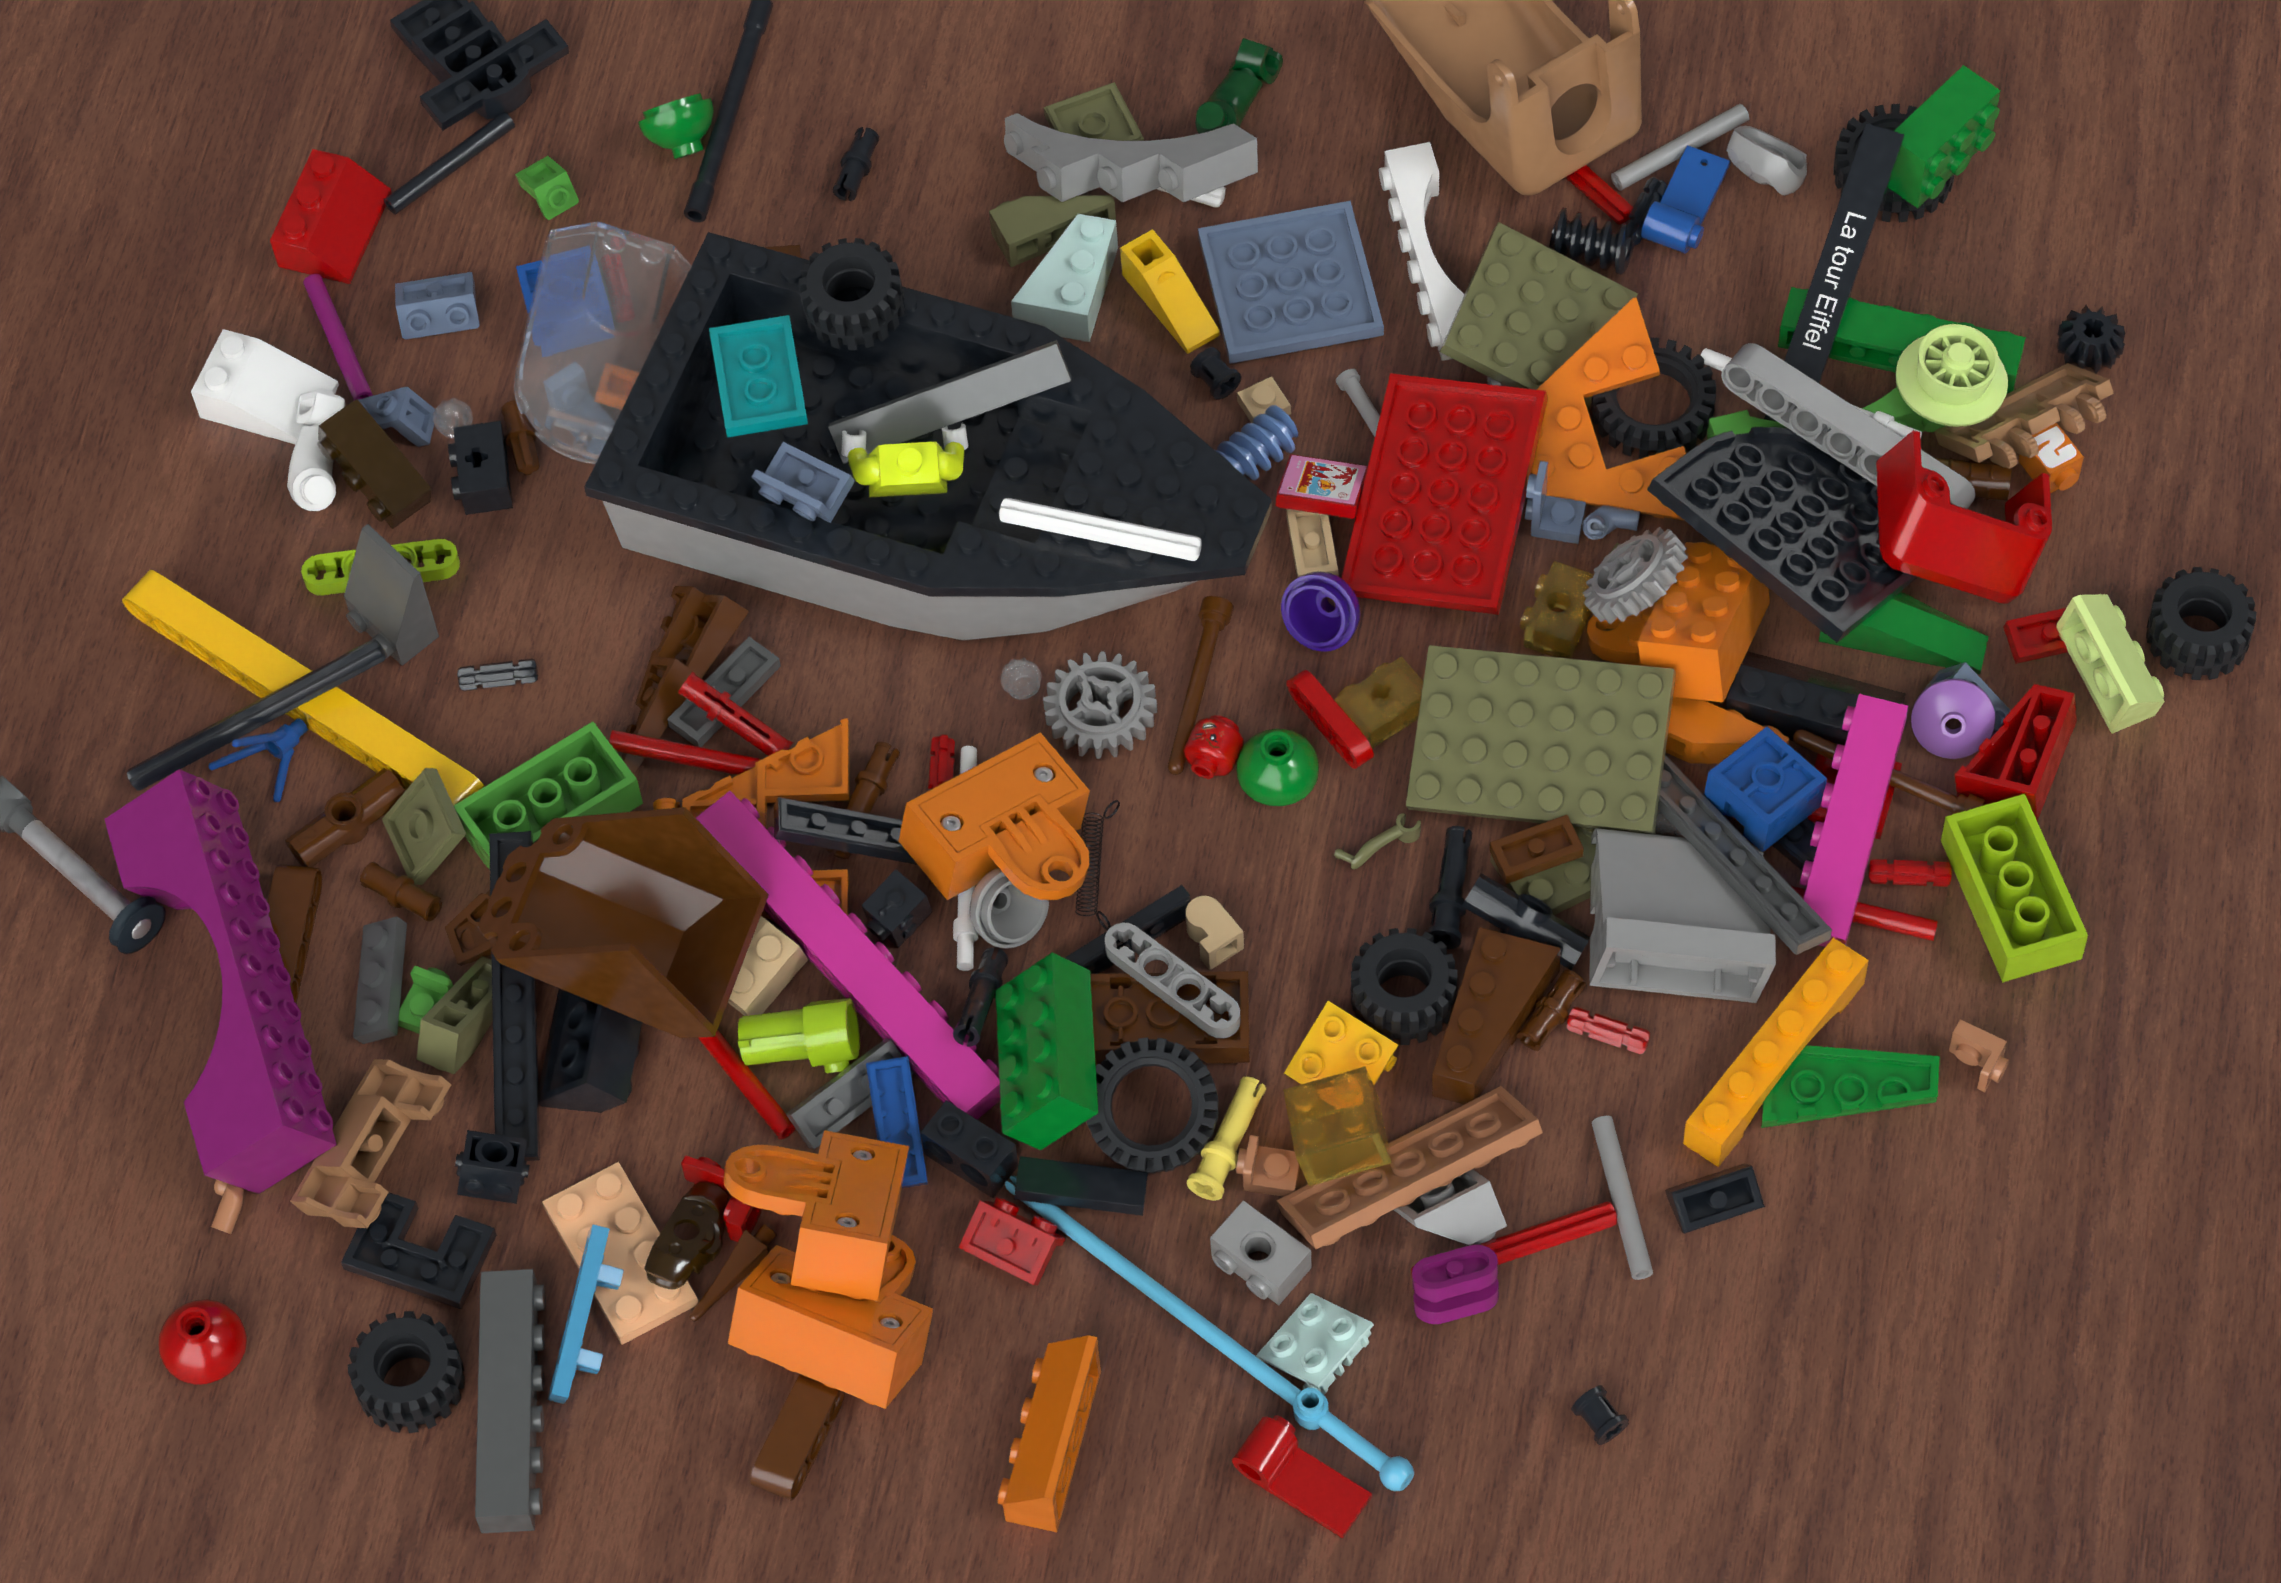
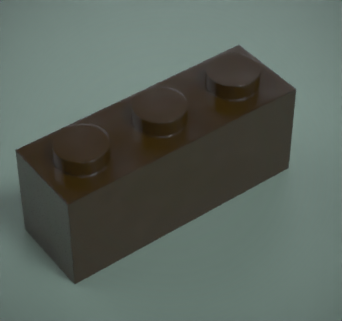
(373, 464)

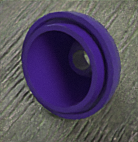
(1313, 618)

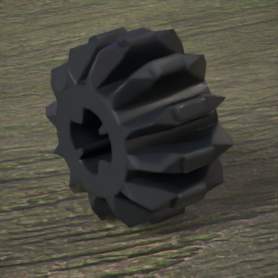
(2091, 339)

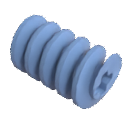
(1259, 441)

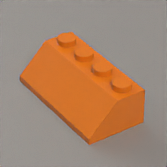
(1051, 1434)

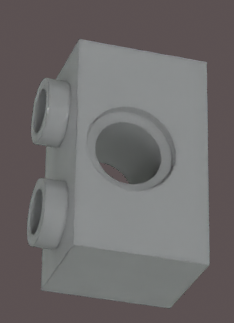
(1250, 1232)

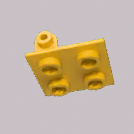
(1341, 1045)

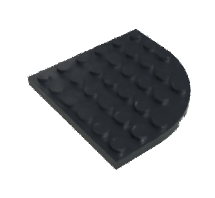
(1789, 521)

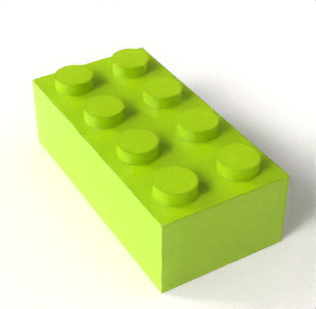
(2014, 888)

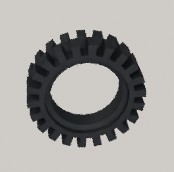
(1846, 150)
(1660, 437)
(1203, 1113)

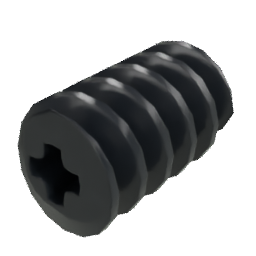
(1592, 241)

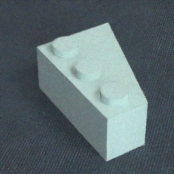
(1070, 279)

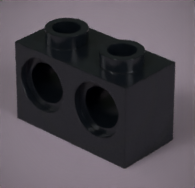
(969, 1149)

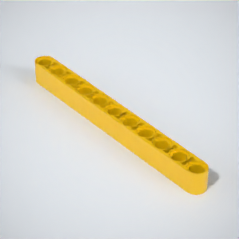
(266, 669)

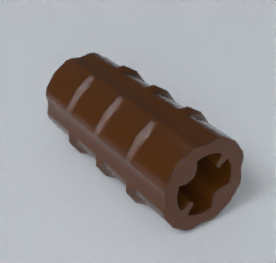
(1987, 479)

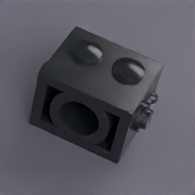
(896, 909)
(491, 1166)

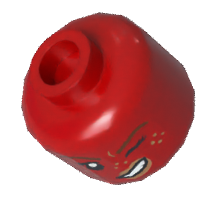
(1213, 746)

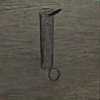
(1092, 870)

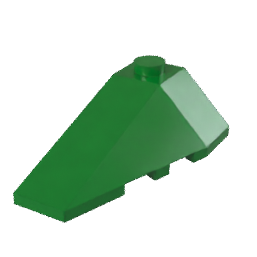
(1918, 634)

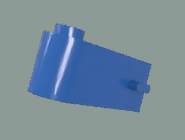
(1680, 213)

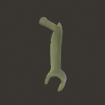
(1406, 835)

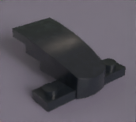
(474, 59)

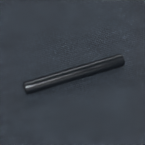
(449, 163)

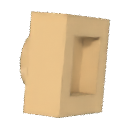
(1260, 396)

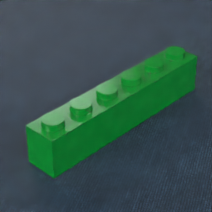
(1880, 334)

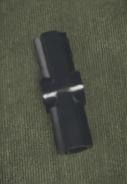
(1525, 918)

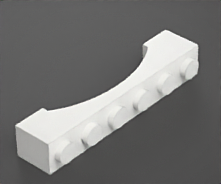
(1412, 180)

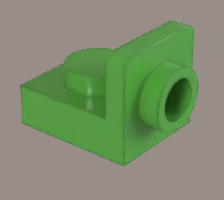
(549, 186)
(425, 992)

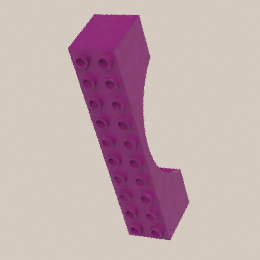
(259, 1096)

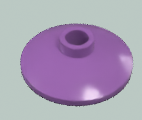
(1952, 700)

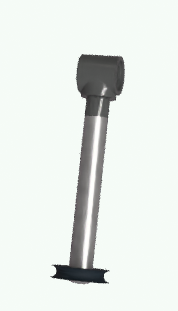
(134, 922)

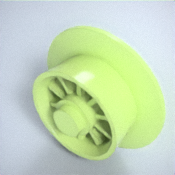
(1952, 376)

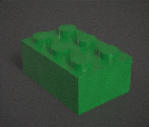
(1944, 136)

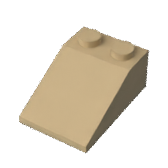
(766, 969)

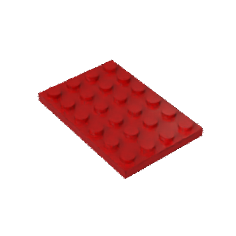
(1444, 493)

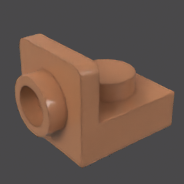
(1980, 1048)
(1267, 1169)

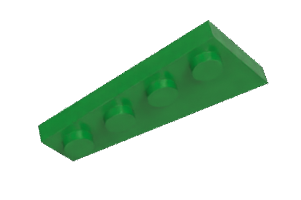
(1849, 1082)

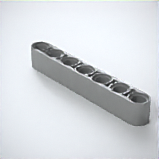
(1823, 417)

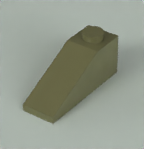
(1035, 223)
(458, 1020)

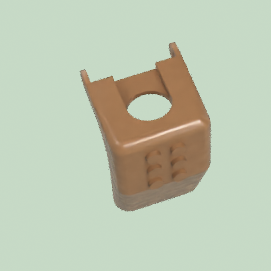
(1523, 80)

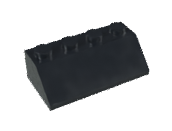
(1798, 697)
(588, 1056)

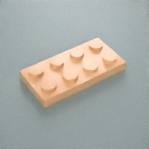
(612, 1203)

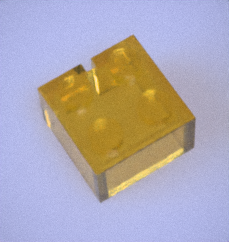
(1337, 1126)

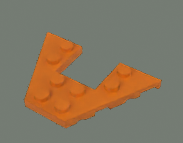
(1567, 441)
(805, 773)

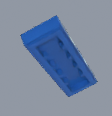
(897, 1114)

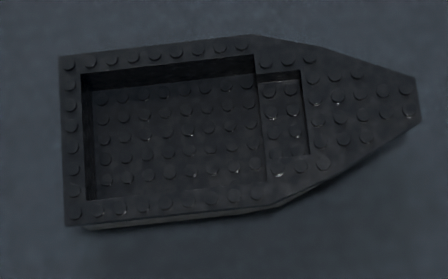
(923, 558)

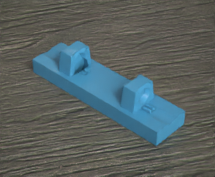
(590, 1275)

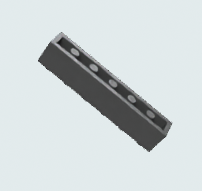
(508, 1401)

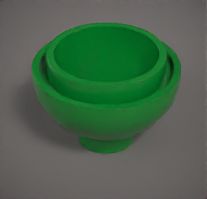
(679, 124)
(1281, 778)

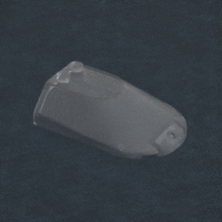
(591, 330)

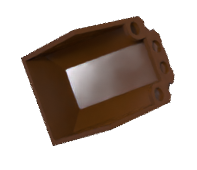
(629, 916)

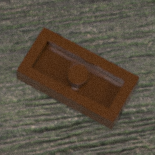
(1536, 849)

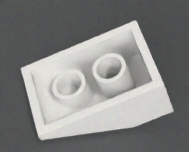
(255, 387)

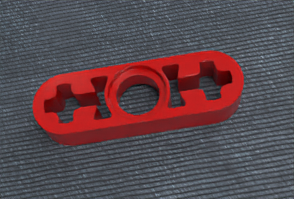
(1330, 719)

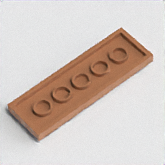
(1420, 1163)

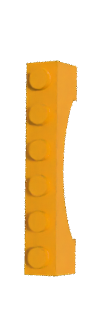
(1739, 1093)

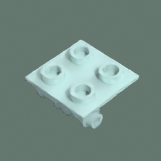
(1317, 1342)

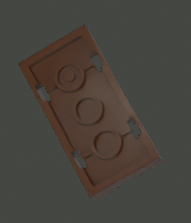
(1136, 1013)

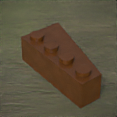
(1492, 1004)

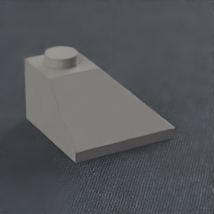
(1459, 1211)

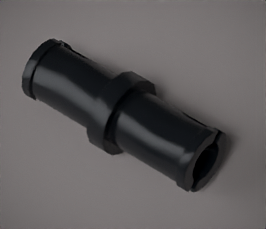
(855, 164)

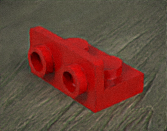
(1011, 1240)

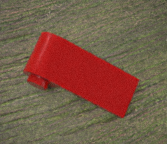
(1280, 1467)

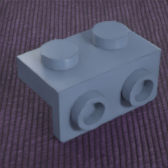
(805, 482)

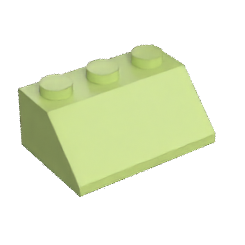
(2109, 661)

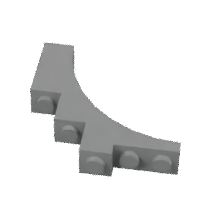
(1126, 169)

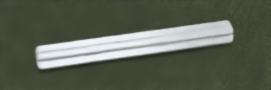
(1100, 529)

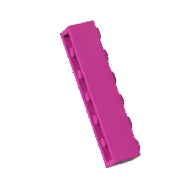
(1852, 811)

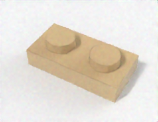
(1311, 542)

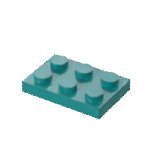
(758, 376)

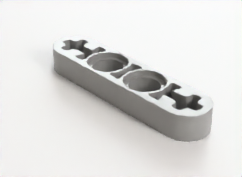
(1176, 976)

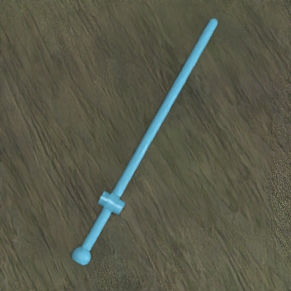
(1309, 1405)

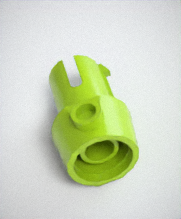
(819, 1032)

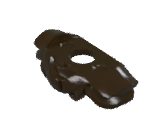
(675, 1259)

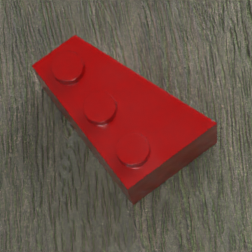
(2023, 751)

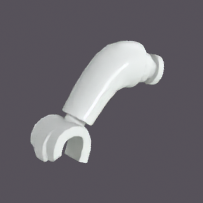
(309, 470)

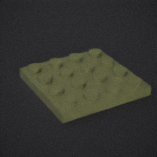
(1528, 311)

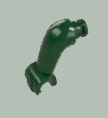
(1237, 91)

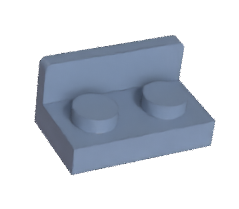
(436, 305)

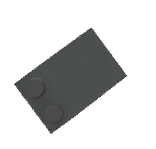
(388, 599)

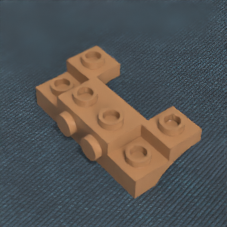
(367, 1132)

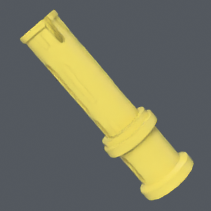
(1220, 1154)

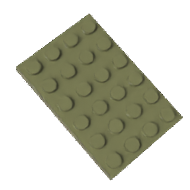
(1541, 739)

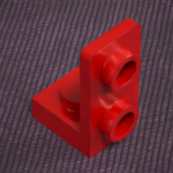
(736, 1214)

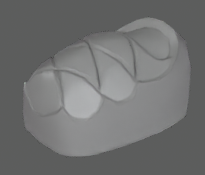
(1767, 159)

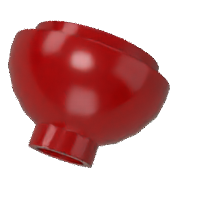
(208, 1354)

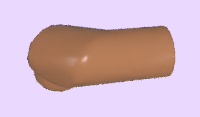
(229, 1206)

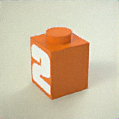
(2056, 458)

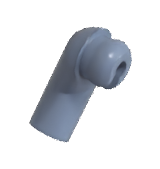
(1608, 519)

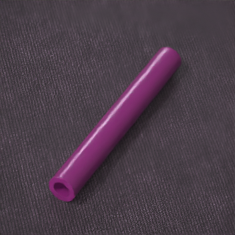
(337, 337)

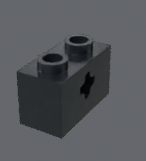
(481, 468)

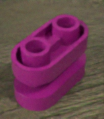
(1455, 1284)

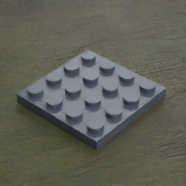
(1290, 282)

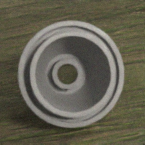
(1011, 918)

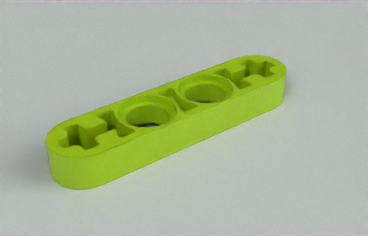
(331, 561)

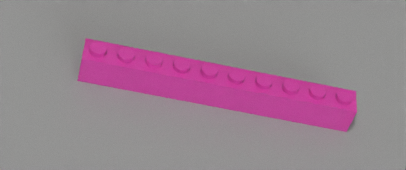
(852, 962)

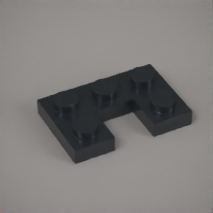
(437, 1275)

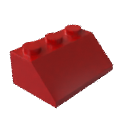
(329, 218)

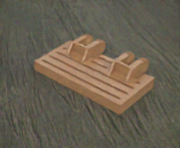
(2056, 397)

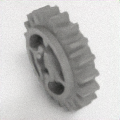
(1635, 575)
(1101, 686)

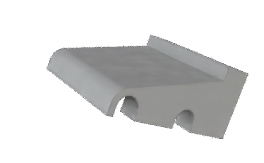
(1672, 922)

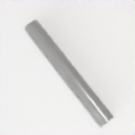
(1674, 149)
(1622, 1197)

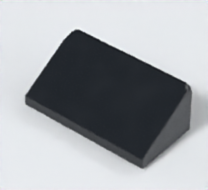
(1715, 1197)

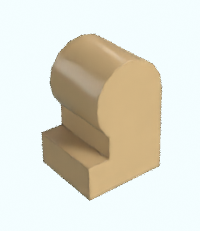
(1213, 930)

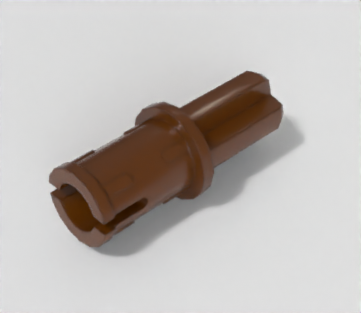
(520, 438)

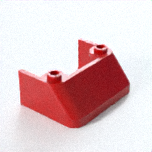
(1951, 543)

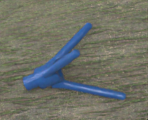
(278, 743)

